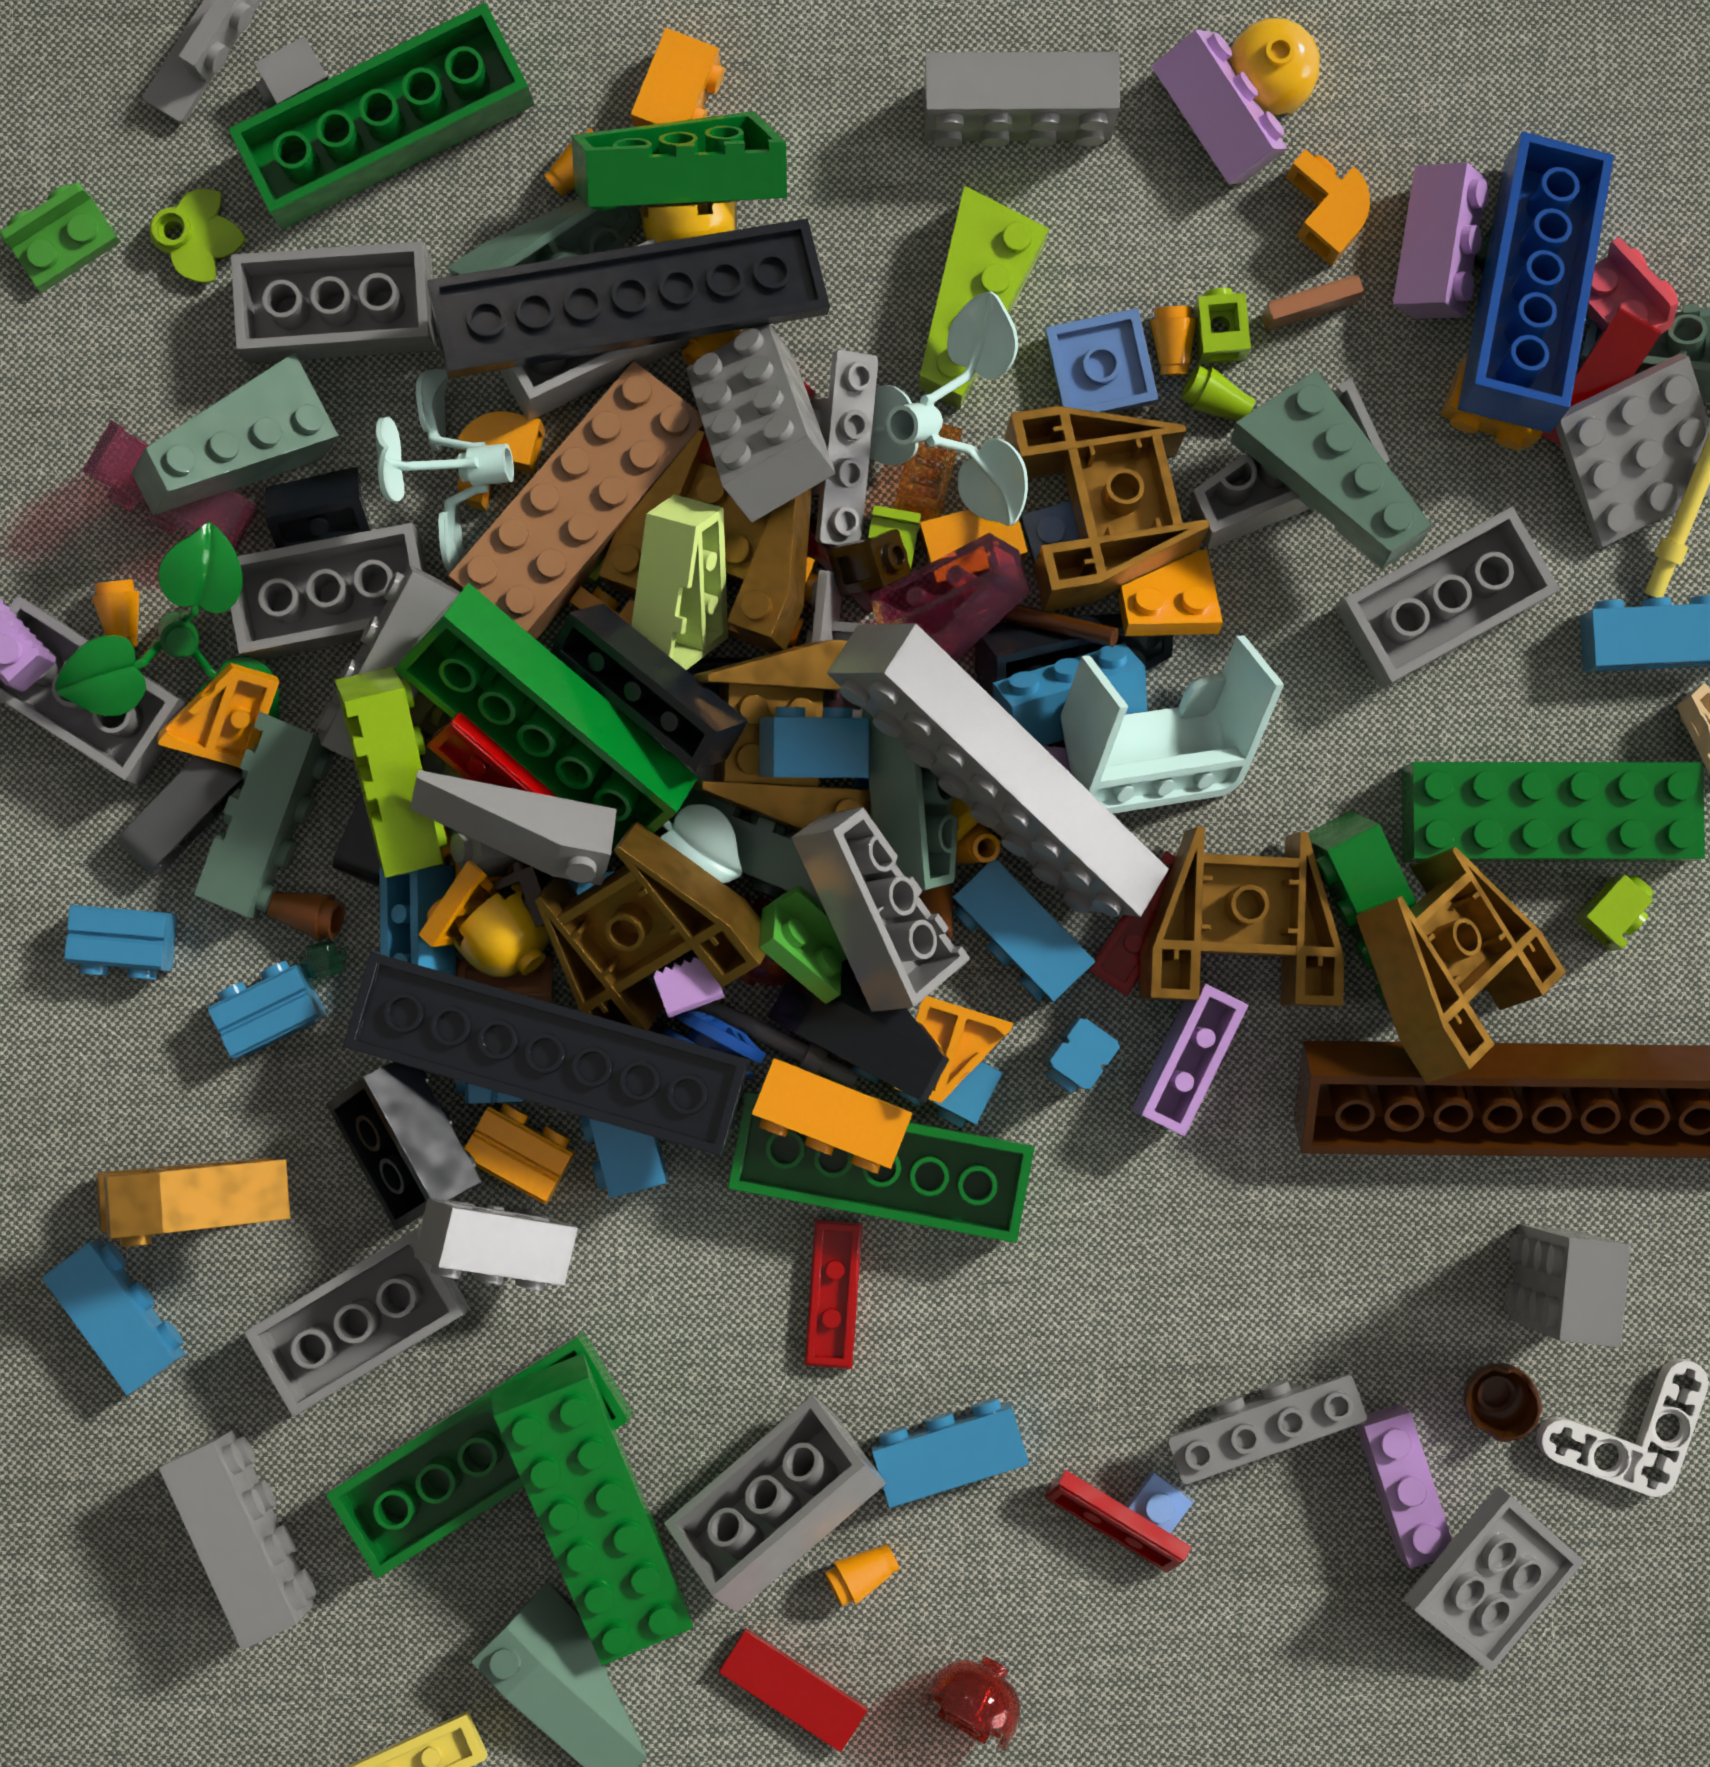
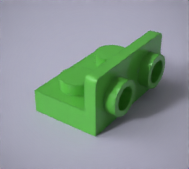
(59, 236)
(803, 942)

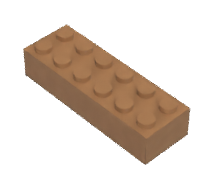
(577, 500)

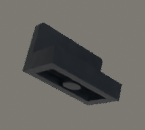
(316, 508)

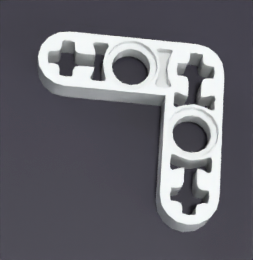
(1637, 1455)

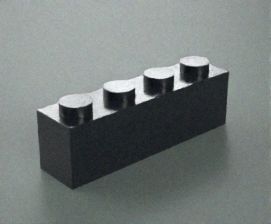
(648, 686)

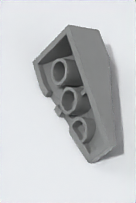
(541, 830)

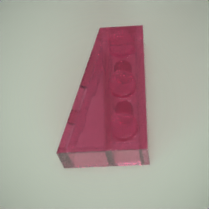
(112, 468)
(957, 594)

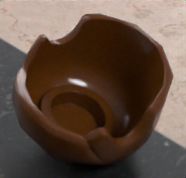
(1502, 1401)

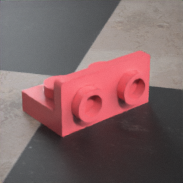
(1628, 283)

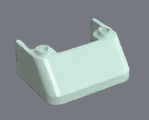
(1169, 752)

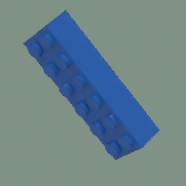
(1536, 283)

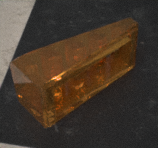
(921, 497)

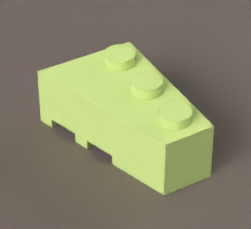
(682, 580)

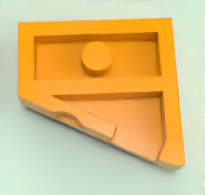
(1172, 600)
(222, 716)
(460, 901)
(962, 1036)

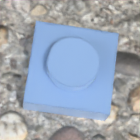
(1160, 1502)

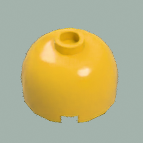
(1279, 63)
(687, 220)
(503, 937)

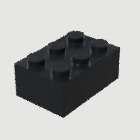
(403, 1141)

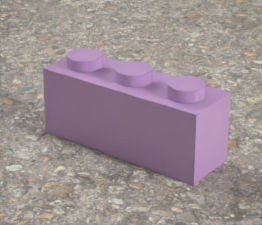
(1220, 106)
(1440, 241)
(1189, 1059)
(1404, 1485)

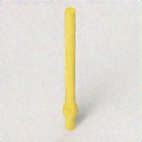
(1673, 548)

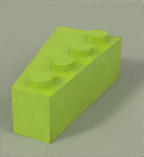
(987, 252)
(387, 764)

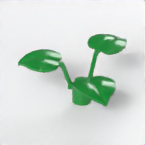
(193, 573)

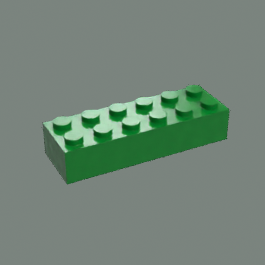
(382, 116)
(544, 714)
(1554, 811)
(935, 1181)
(447, 1472)
(591, 1508)

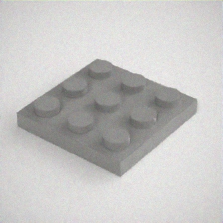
(1635, 448)
(1493, 1579)

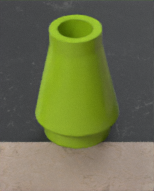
(1216, 395)

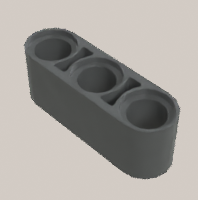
(180, 813)

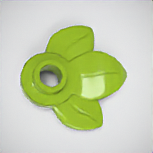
(203, 235)

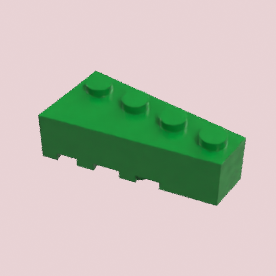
(681, 162)
(1358, 872)

